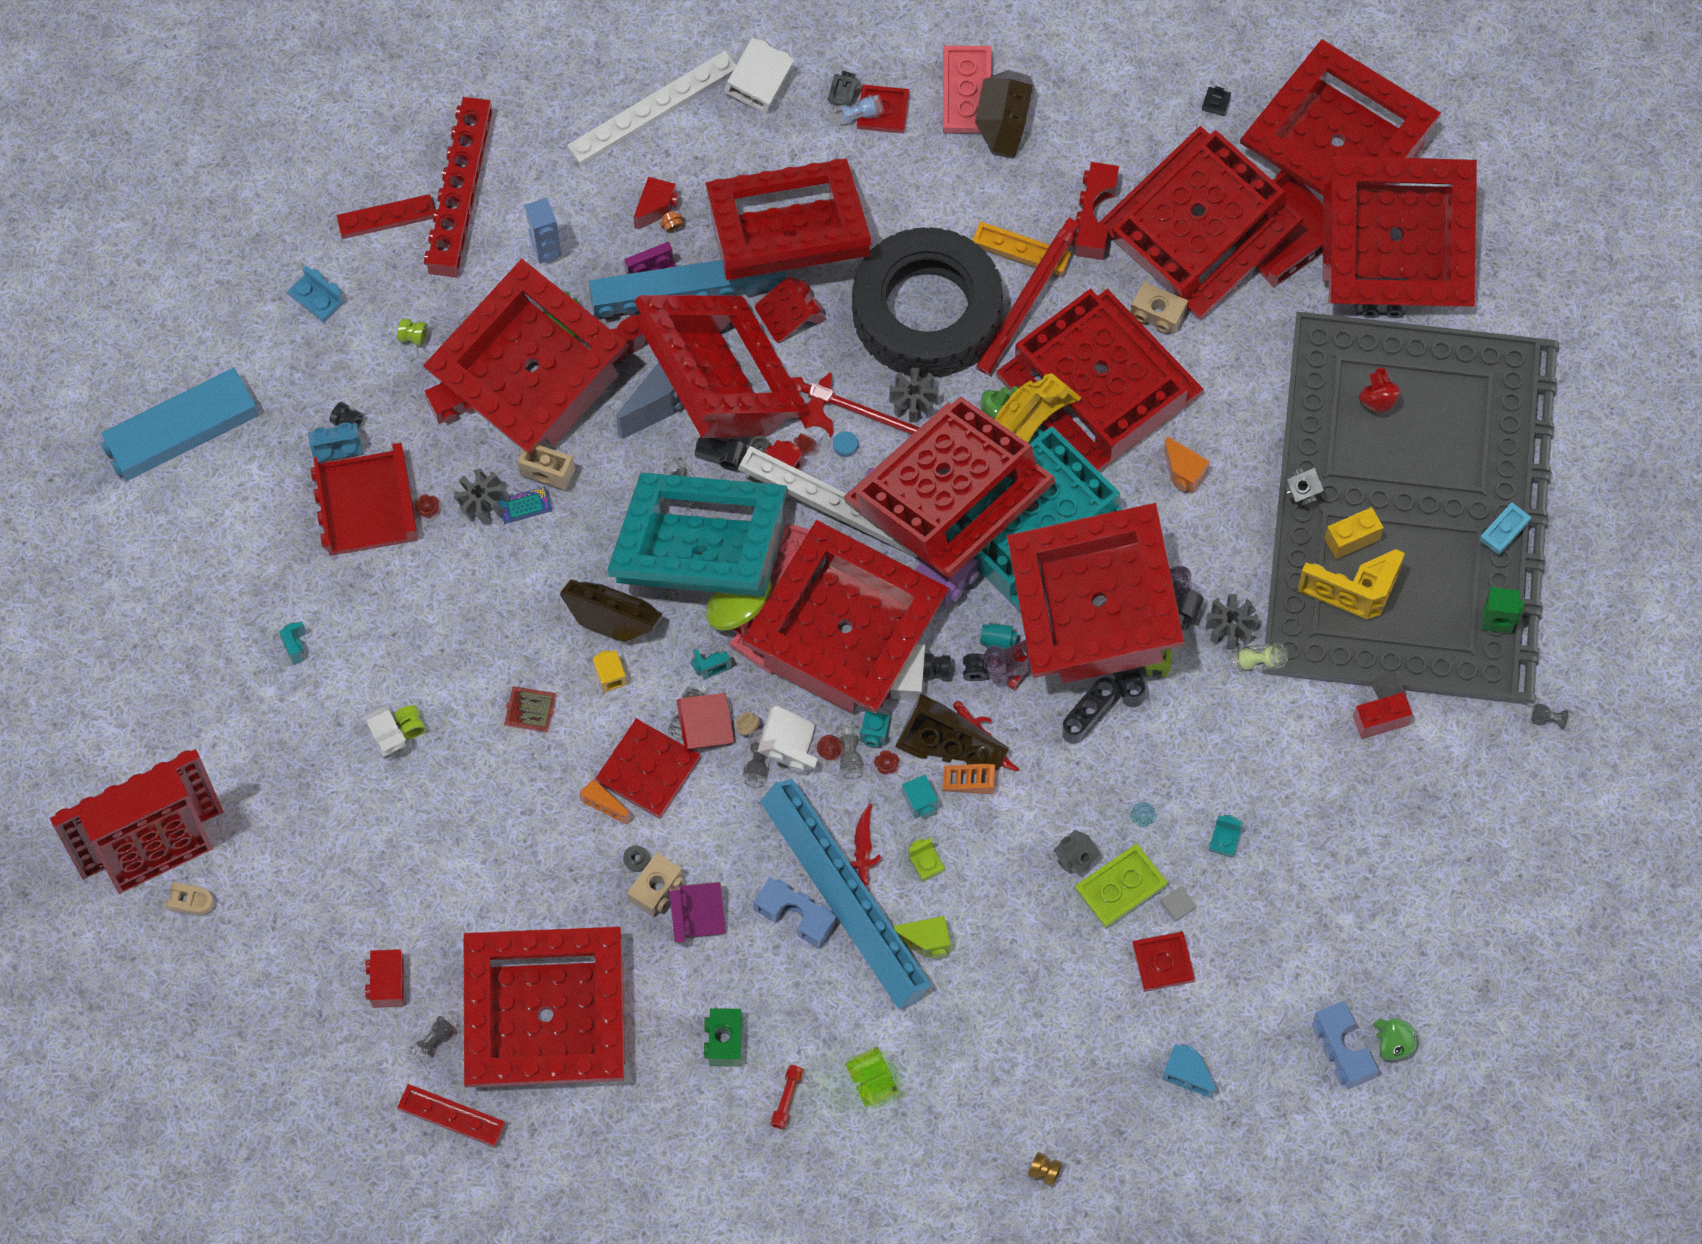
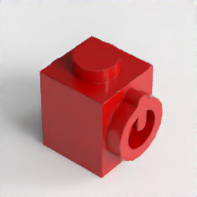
(786, 452)

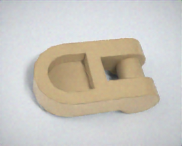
(198, 900)

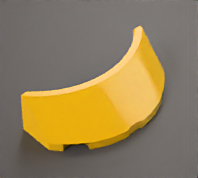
(1034, 404)

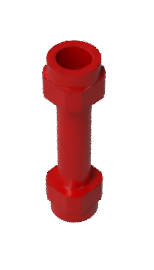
(780, 1117)

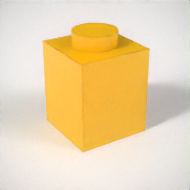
(609, 670)

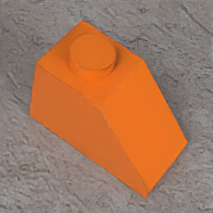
(1184, 465)

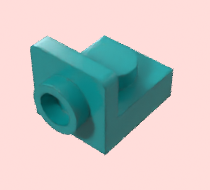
(290, 639)
(713, 665)
(874, 729)
(1226, 835)

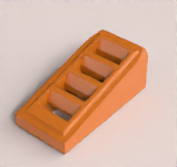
(968, 787)
(599, 799)

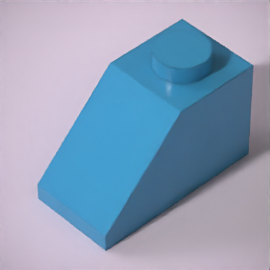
(1188, 1071)

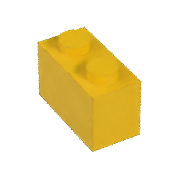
(1353, 533)

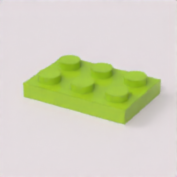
(1121, 885)

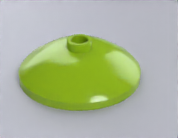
(732, 610)

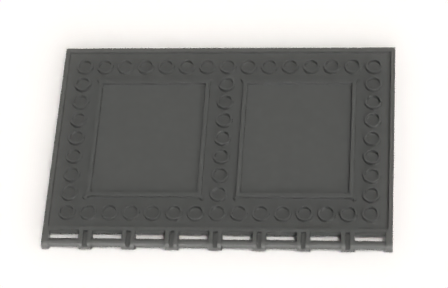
(1436, 479)

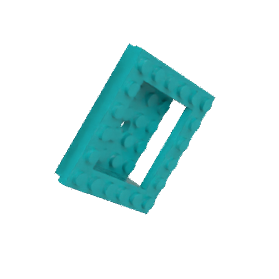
(1076, 494)
(663, 547)

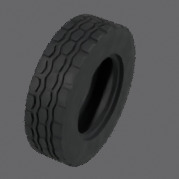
(927, 252)

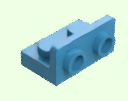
(316, 294)
(335, 442)

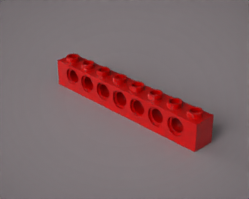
(448, 262)

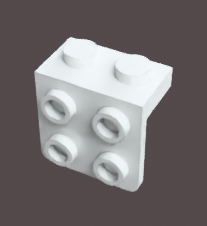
(787, 740)

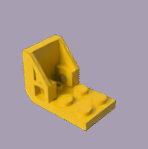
(1360, 597)

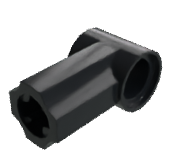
(727, 454)

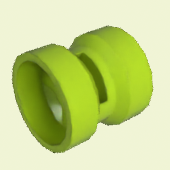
(412, 332)
(409, 721)

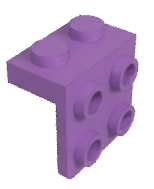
(956, 584)

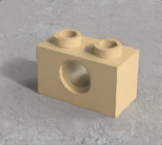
(1152, 297)
(547, 467)
(657, 870)

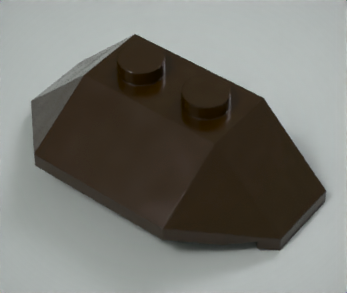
(1004, 111)
(609, 610)

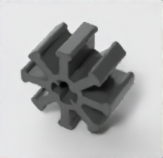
(903, 389)
(481, 496)
(1244, 624)

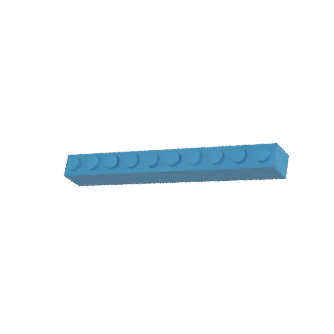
(845, 893)

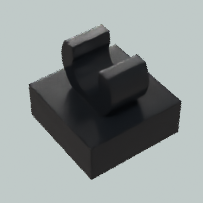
(1216, 101)

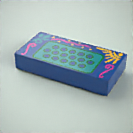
(526, 505)

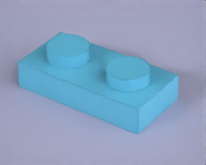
(1505, 528)

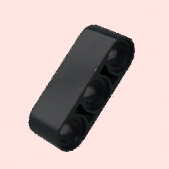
(1093, 700)

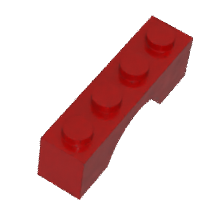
(1101, 185)

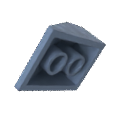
(649, 404)

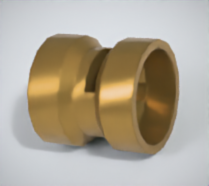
(1043, 1168)

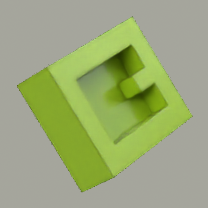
(925, 859)

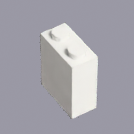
(758, 75)

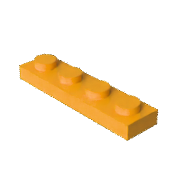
(1015, 246)

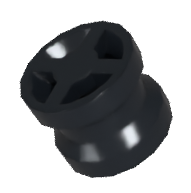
(974, 667)

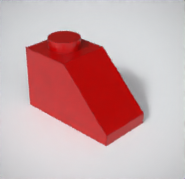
(656, 201)

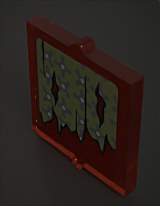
(530, 709)

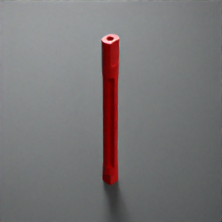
(1027, 297)

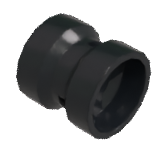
(343, 414)
(942, 663)

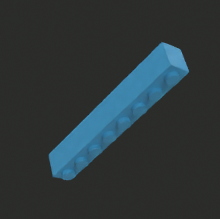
(618, 293)

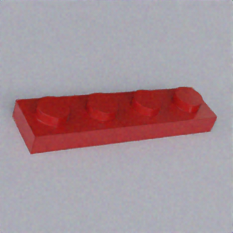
(385, 216)
(451, 1115)

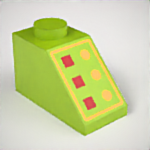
(926, 937)

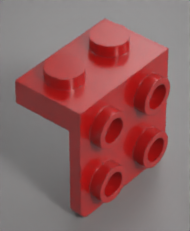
(788, 308)

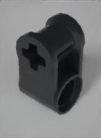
(1131, 680)

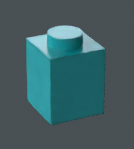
(920, 797)

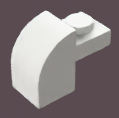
(384, 731)

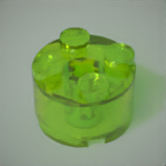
(874, 1077)

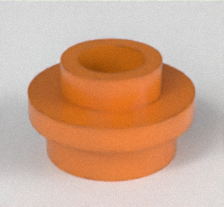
(671, 221)

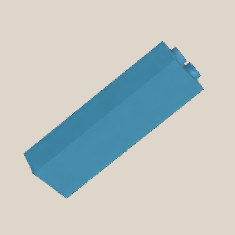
(179, 424)

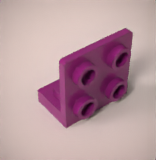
(651, 259)
(697, 910)

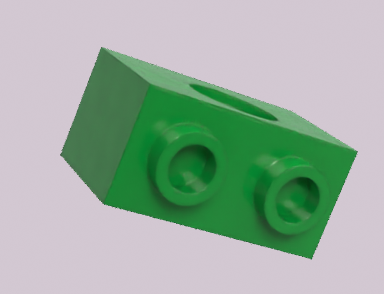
(1502, 610)
(728, 1022)

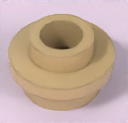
(747, 723)

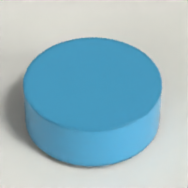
(845, 444)

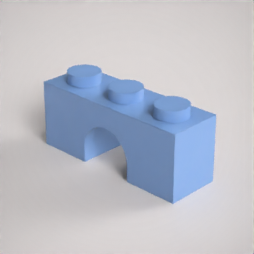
(543, 230)
(778, 898)
(1352, 1066)

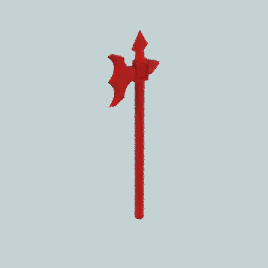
(824, 394)

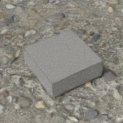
(1178, 904)

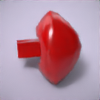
(1381, 394)

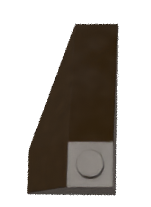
(942, 733)

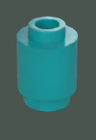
(998, 635)

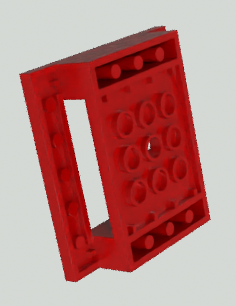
(1309, 113)
(1434, 222)
(791, 234)
(1175, 246)
(511, 333)
(706, 374)
(1121, 405)
(920, 505)
(1091, 557)
(857, 586)
(142, 823)
(502, 1006)

